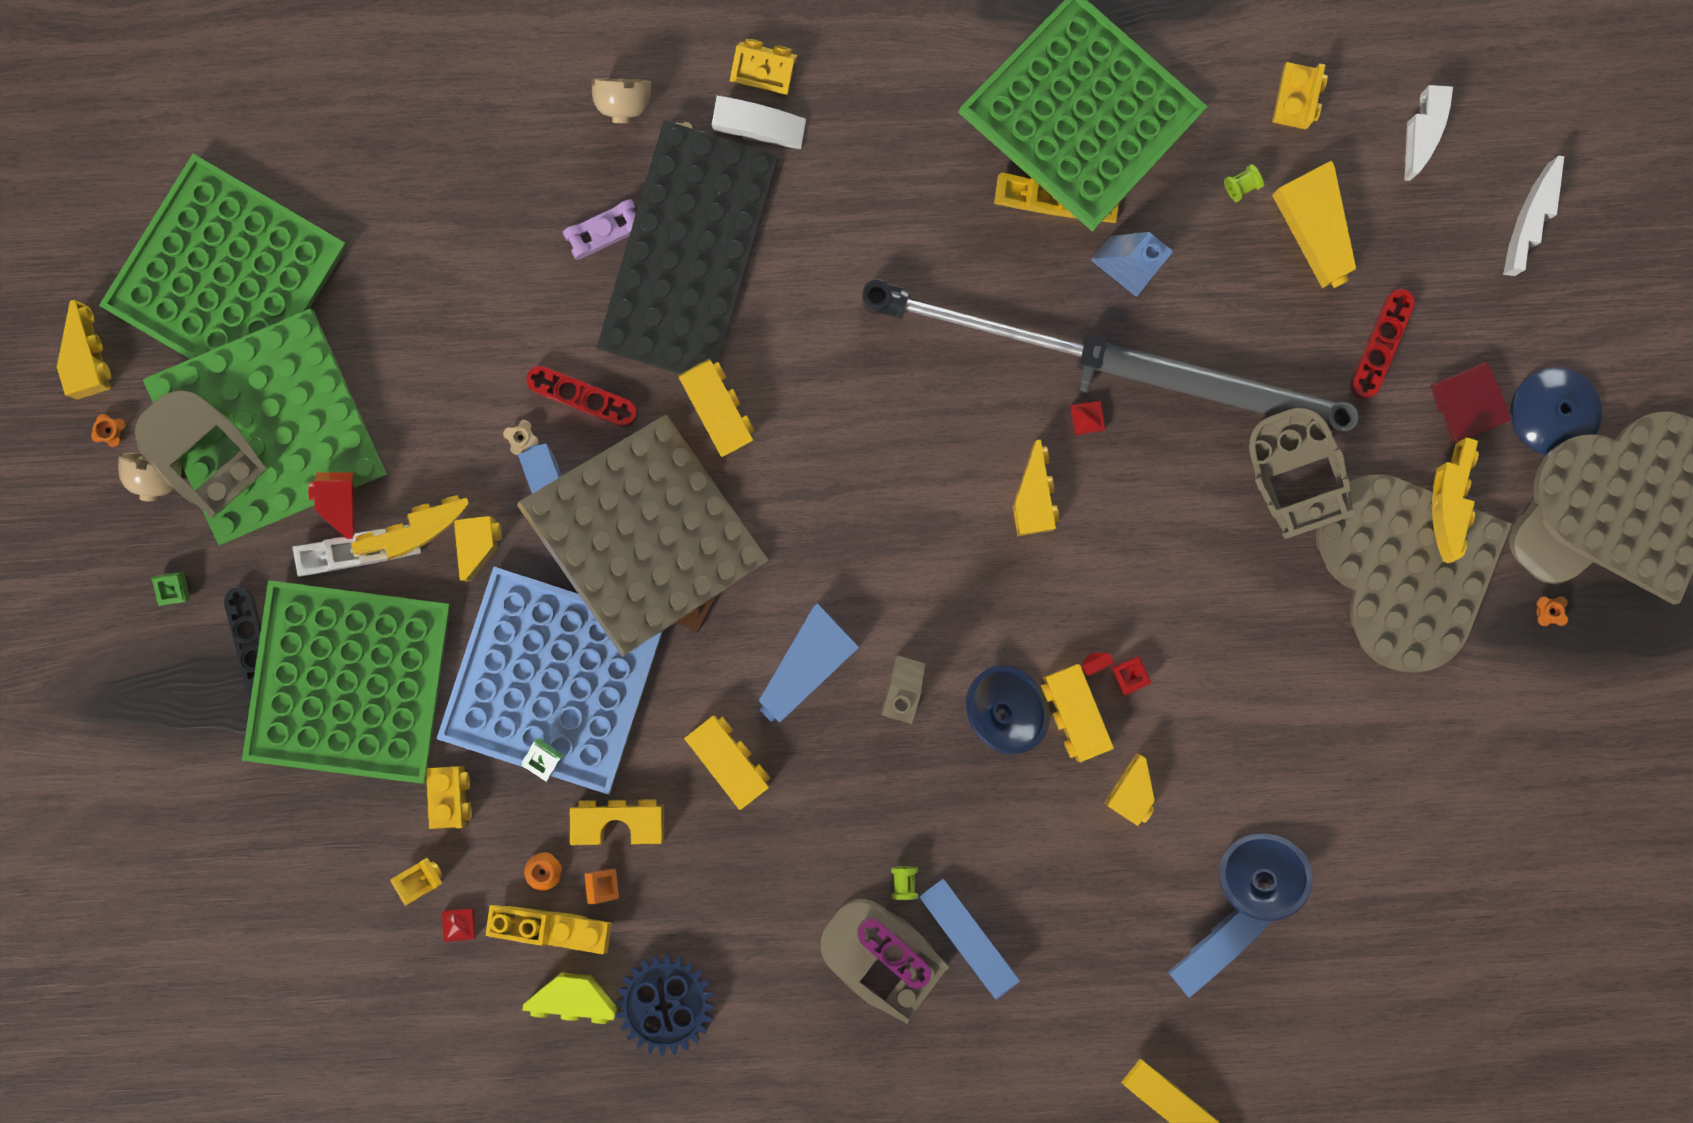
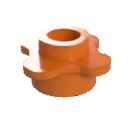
(99, 430)
(1543, 611)

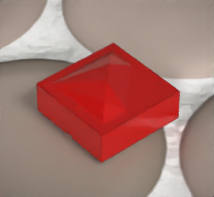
(1087, 418)
(1096, 662)
(1132, 675)
(458, 924)

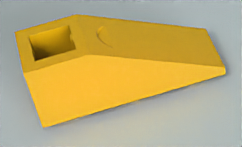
(80, 358)
(1033, 502)

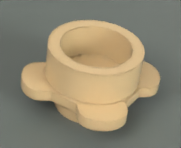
(512, 434)

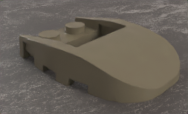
(174, 427)
(1291, 442)
(1541, 552)
(851, 960)

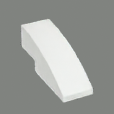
(758, 122)
(1426, 128)

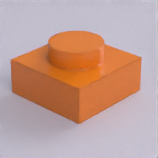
(601, 886)

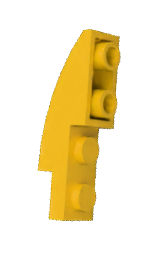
(1451, 511)
(424, 526)
(548, 928)

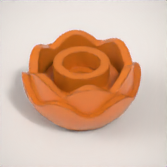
(552, 871)

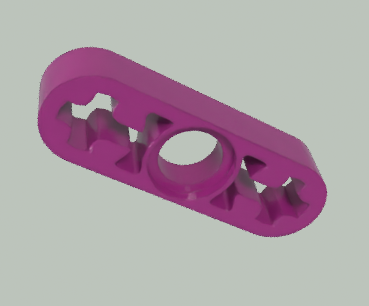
(904, 974)

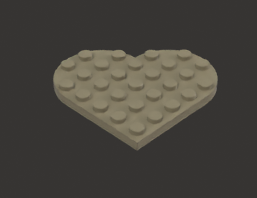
(1626, 501)
(1405, 600)

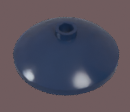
(1538, 413)
(1017, 701)
(1270, 861)

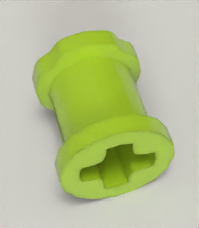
(1243, 183)
(904, 883)

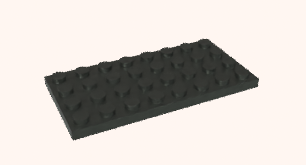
(686, 250)

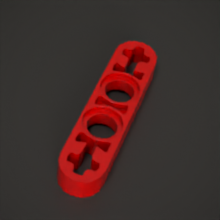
(1384, 345)
(580, 400)

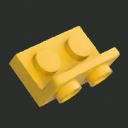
(763, 66)
(1299, 95)
(448, 797)

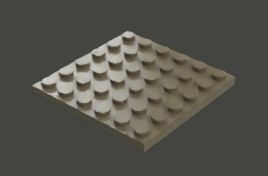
(642, 534)

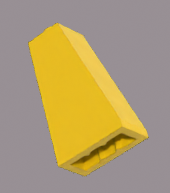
(1319, 223)

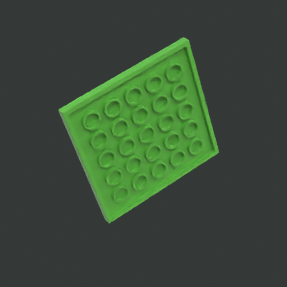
(1082, 110)
(220, 264)
(290, 409)
(346, 682)

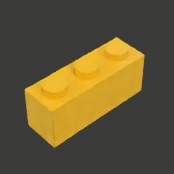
(717, 406)
(1076, 713)
(728, 761)

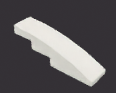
(1538, 208)
(335, 555)

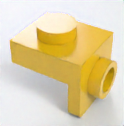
(417, 881)

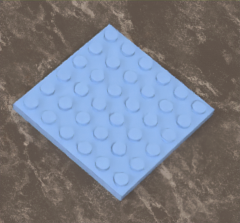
(547, 674)

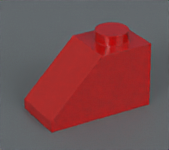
(335, 500)

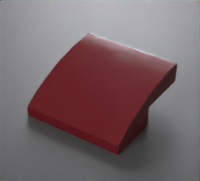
(1470, 402)

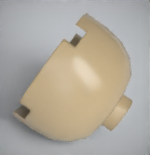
(621, 97)
(141, 478)

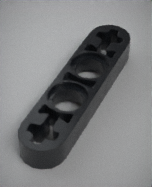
(242, 645)

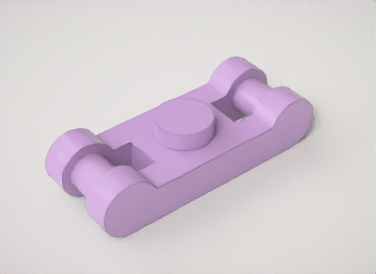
(602, 229)

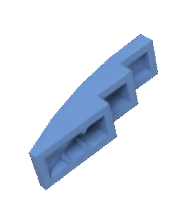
(969, 939)
(1216, 951)

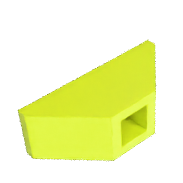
(572, 998)

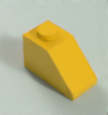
(475, 544)
(1133, 792)

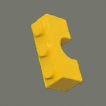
(643, 820)

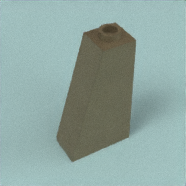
(903, 690)

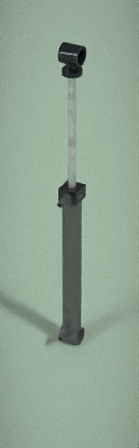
(1099, 355)

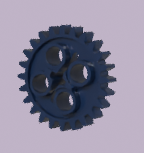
(637, 1008)

